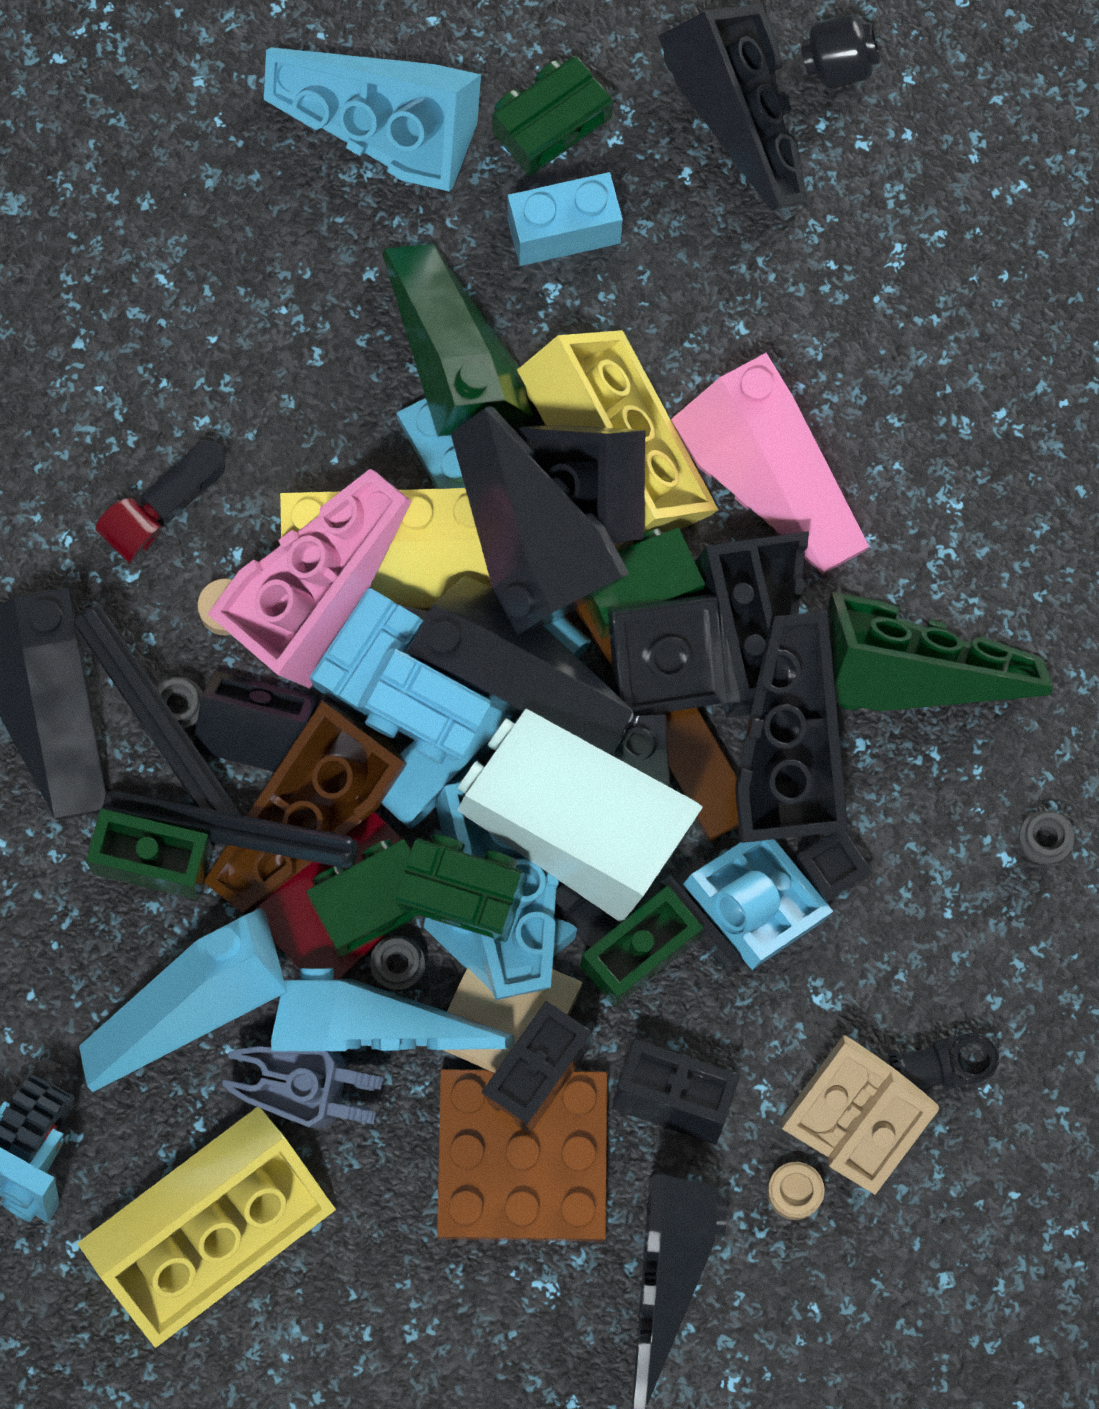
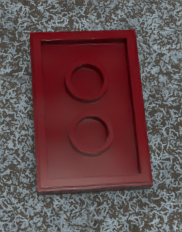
(294, 922)

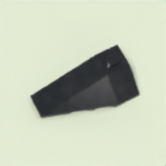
(477, 646)

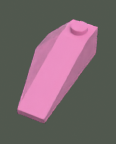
(763, 452)
(309, 585)

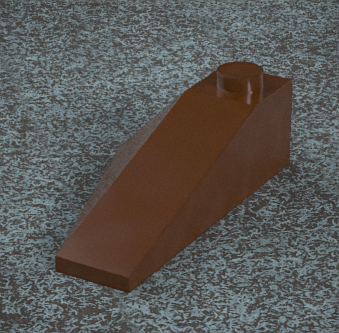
(325, 784)

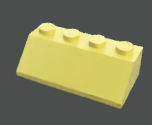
(602, 384)
(429, 551)
(206, 1226)

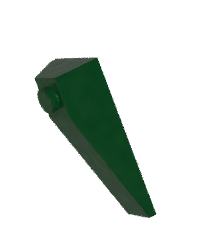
(453, 344)
(903, 665)

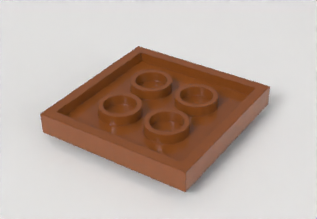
(517, 1183)

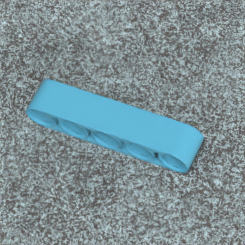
(422, 780)

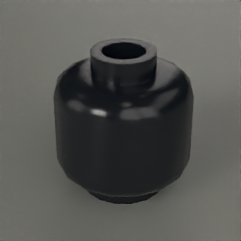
(841, 51)

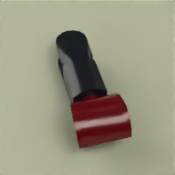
(135, 527)

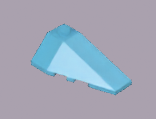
(393, 110)
(526, 958)
(192, 996)
(349, 1014)

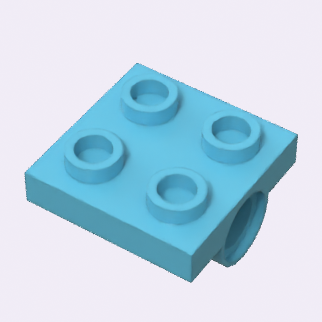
(757, 899)

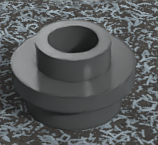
(186, 689)
(1054, 823)
(391, 947)

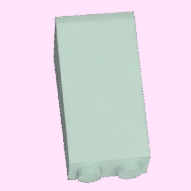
(576, 811)

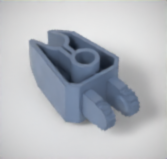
(310, 1089)

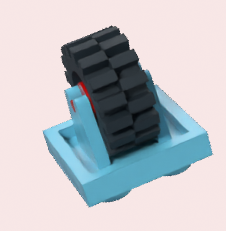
(29, 1145)

